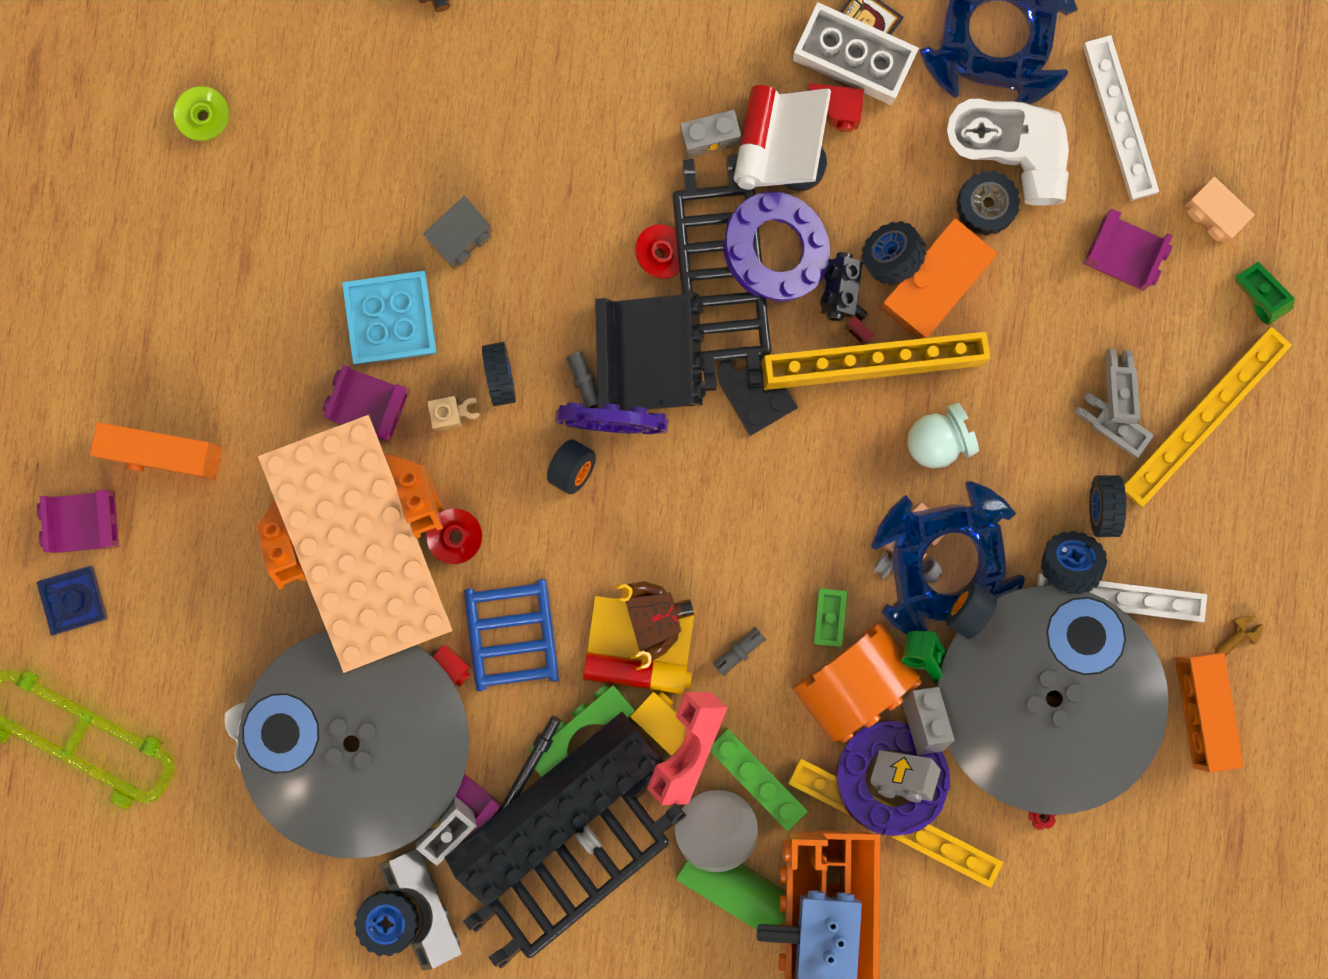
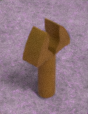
(1240, 635)

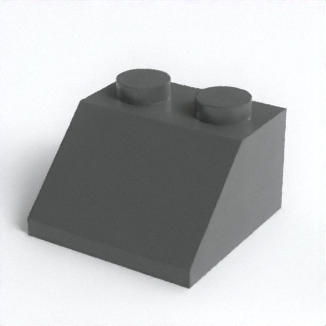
(458, 233)

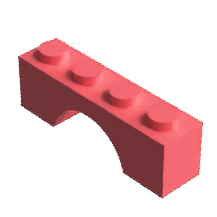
(677, 777)

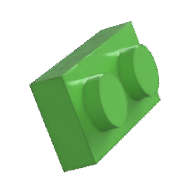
(830, 617)

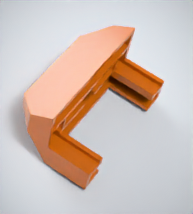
(417, 498)
(805, 869)

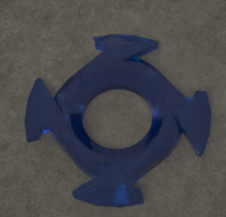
(1016, 72)
(919, 529)

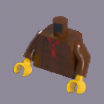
(653, 618)

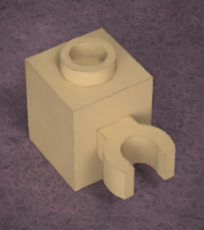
(448, 414)

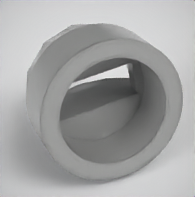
(931, 570)

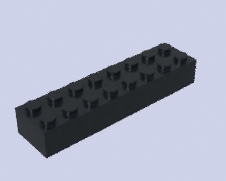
(553, 809)

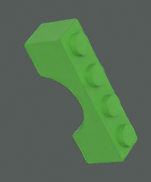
(607, 706)
(757, 779)

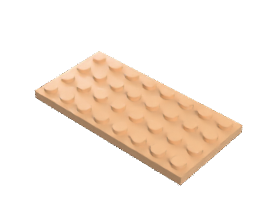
(355, 543)

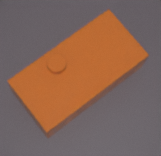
(941, 281)
(155, 451)
(1209, 712)

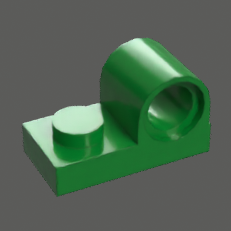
(1269, 296)
(925, 652)

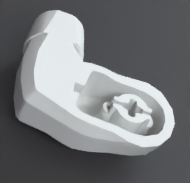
(1016, 136)

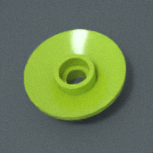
(192, 105)

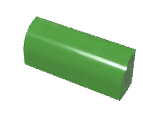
(737, 892)

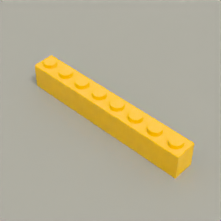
(875, 360)

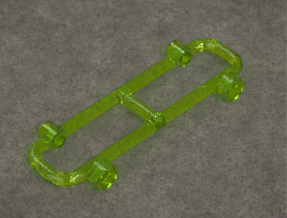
(123, 792)

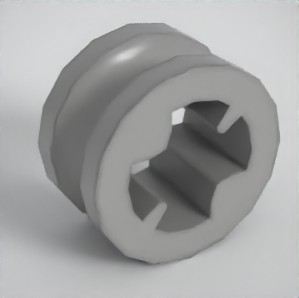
(883, 565)
(588, 840)

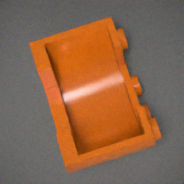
(858, 684)

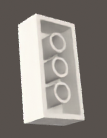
(854, 53)

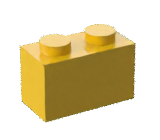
(660, 721)

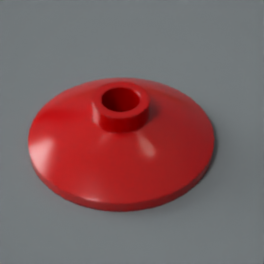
(659, 238)
(455, 552)

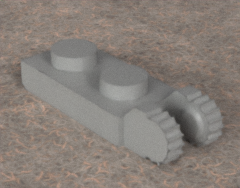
(1122, 388)
(1129, 437)

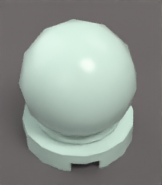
(939, 439)

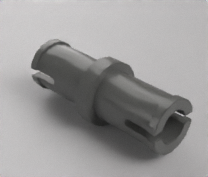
(583, 379)
(739, 651)

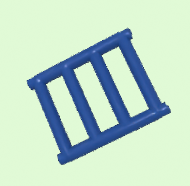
(479, 652)

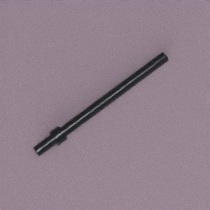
(541, 744)

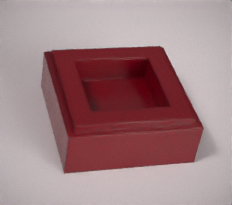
(859, 331)

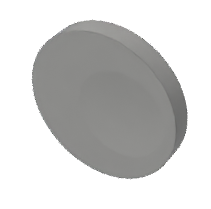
(717, 831)

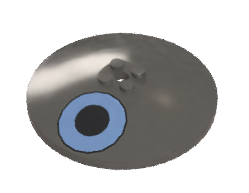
(1064, 754)
(361, 800)

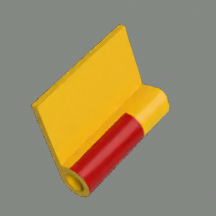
(614, 642)

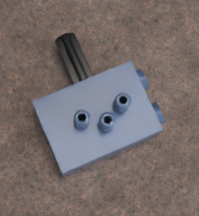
(824, 937)

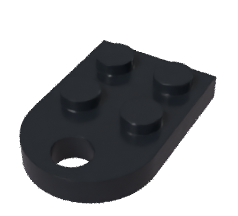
(753, 405)

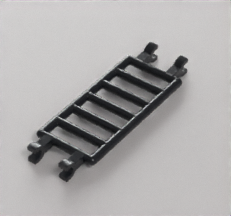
(687, 275)
(573, 914)

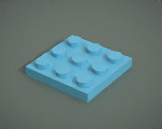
(389, 318)

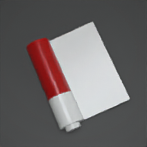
(781, 137)

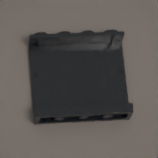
(650, 352)

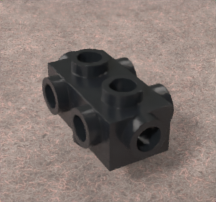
(842, 288)

